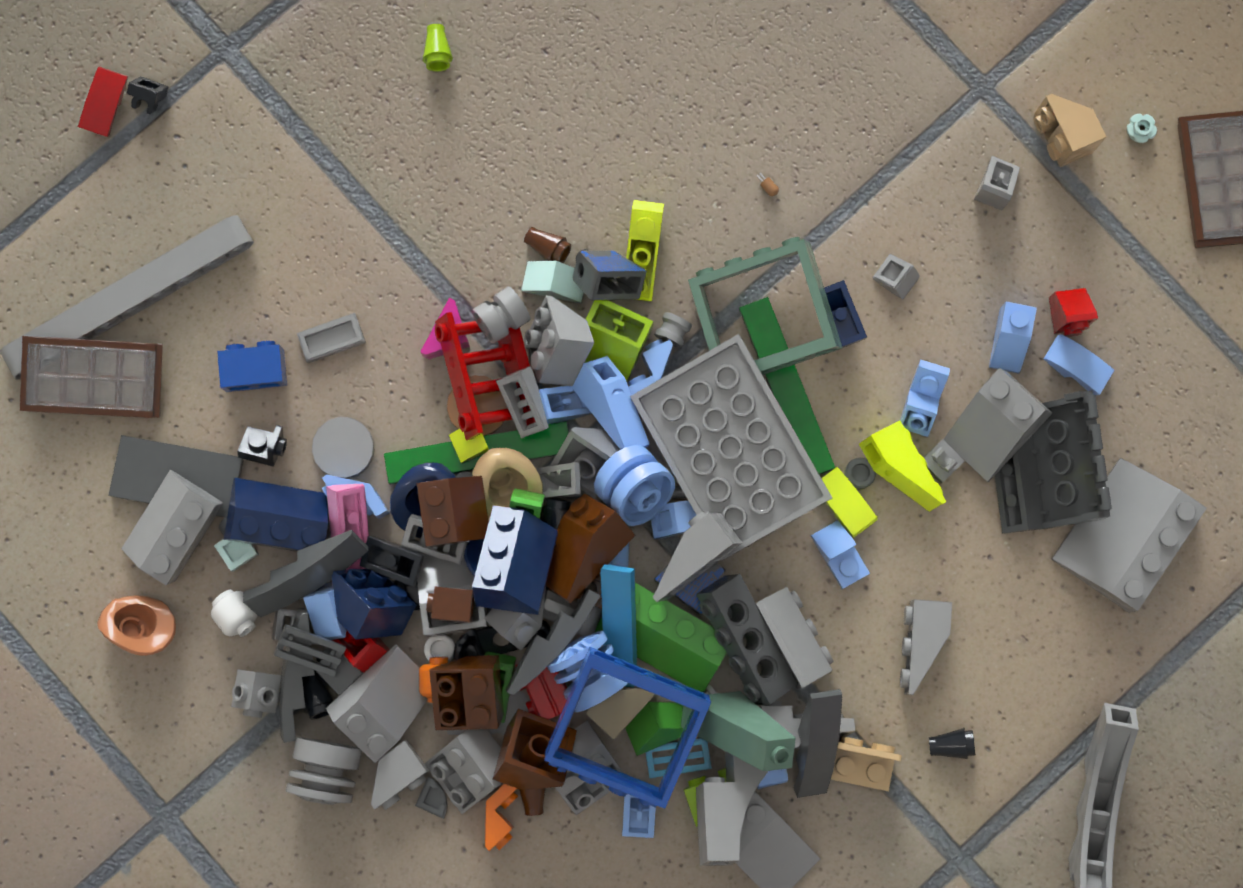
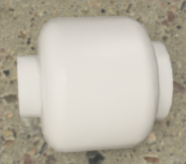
(232, 614)

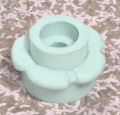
(1138, 135)

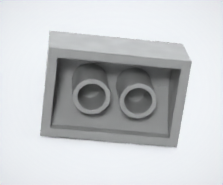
(171, 528)
(795, 637)

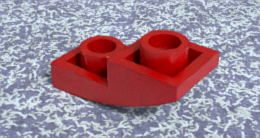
(102, 101)

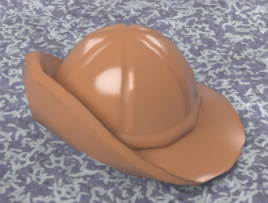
(138, 624)

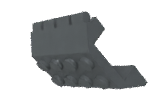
(1057, 472)

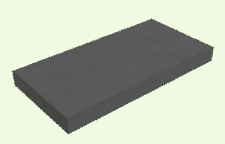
(145, 463)

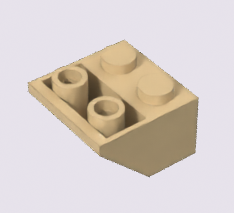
(1068, 128)

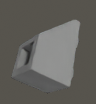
(395, 772)

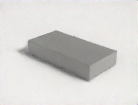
(331, 338)

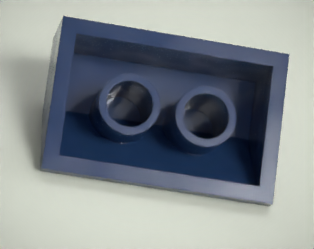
(275, 515)
(514, 561)

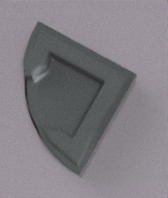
(433, 798)

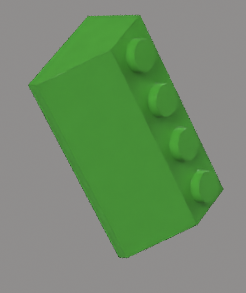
(675, 641)

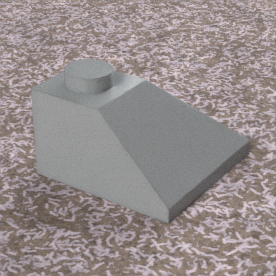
(589, 448)

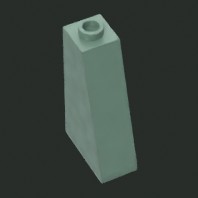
(745, 731)

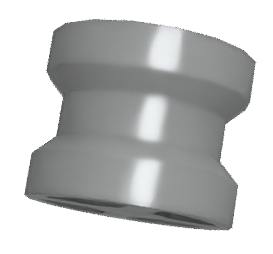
(673, 329)

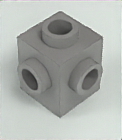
(256, 692)

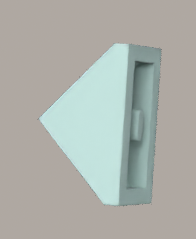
(551, 279)

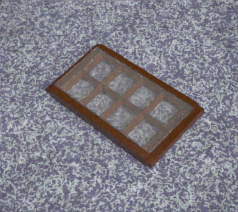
(1214, 176)
(91, 377)

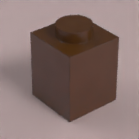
(451, 604)

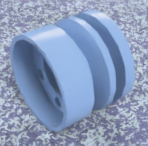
(569, 661)

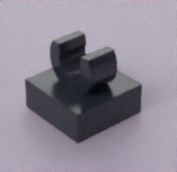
(146, 90)

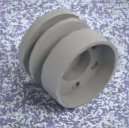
(323, 770)

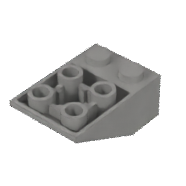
(450, 575)

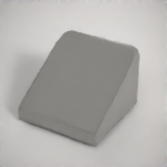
(896, 276)

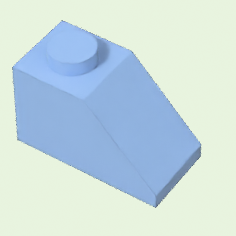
(1012, 336)

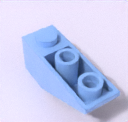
(609, 400)

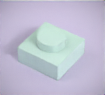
(235, 553)

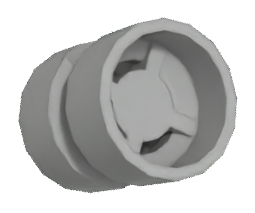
(499, 316)

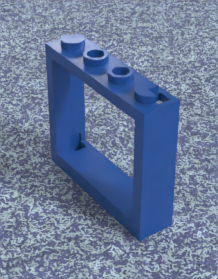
(618, 782)

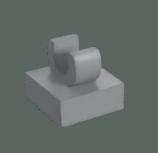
(942, 461)

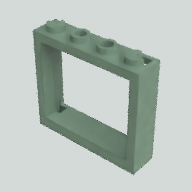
(762, 257)

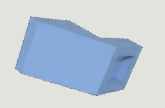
(656, 360)
(924, 397)
(373, 501)
(672, 519)

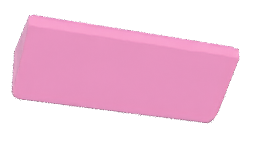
(348, 512)

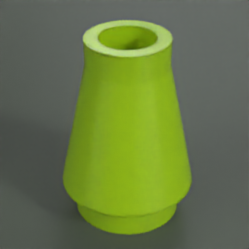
(437, 50)

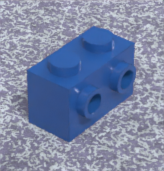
(252, 367)

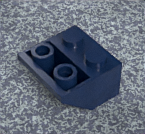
(370, 604)

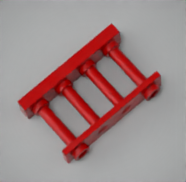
(510, 352)

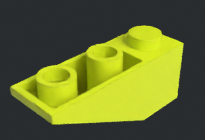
(644, 241)
(899, 462)

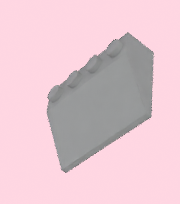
(1138, 540)

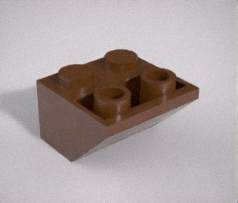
(467, 693)

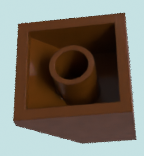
(453, 510)
(523, 753)

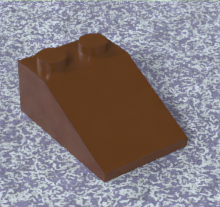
(586, 541)

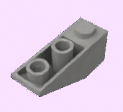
(927, 633)

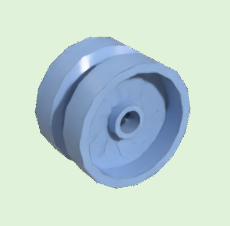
(634, 485)

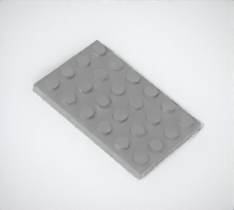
(731, 443)

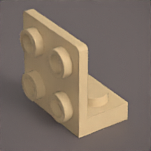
(864, 765)

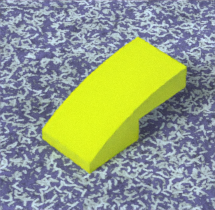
(847, 503)

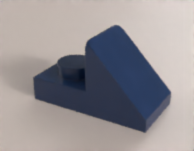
(845, 314)

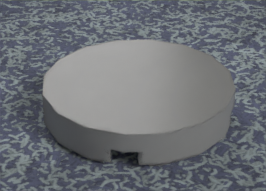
(343, 447)

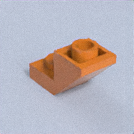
(496, 825)

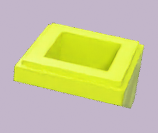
(468, 448)

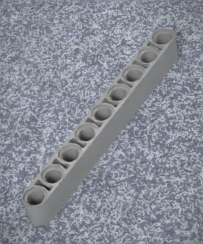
(140, 287)

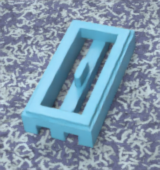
(691, 768)

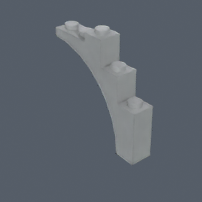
(1100, 800)
(724, 804)

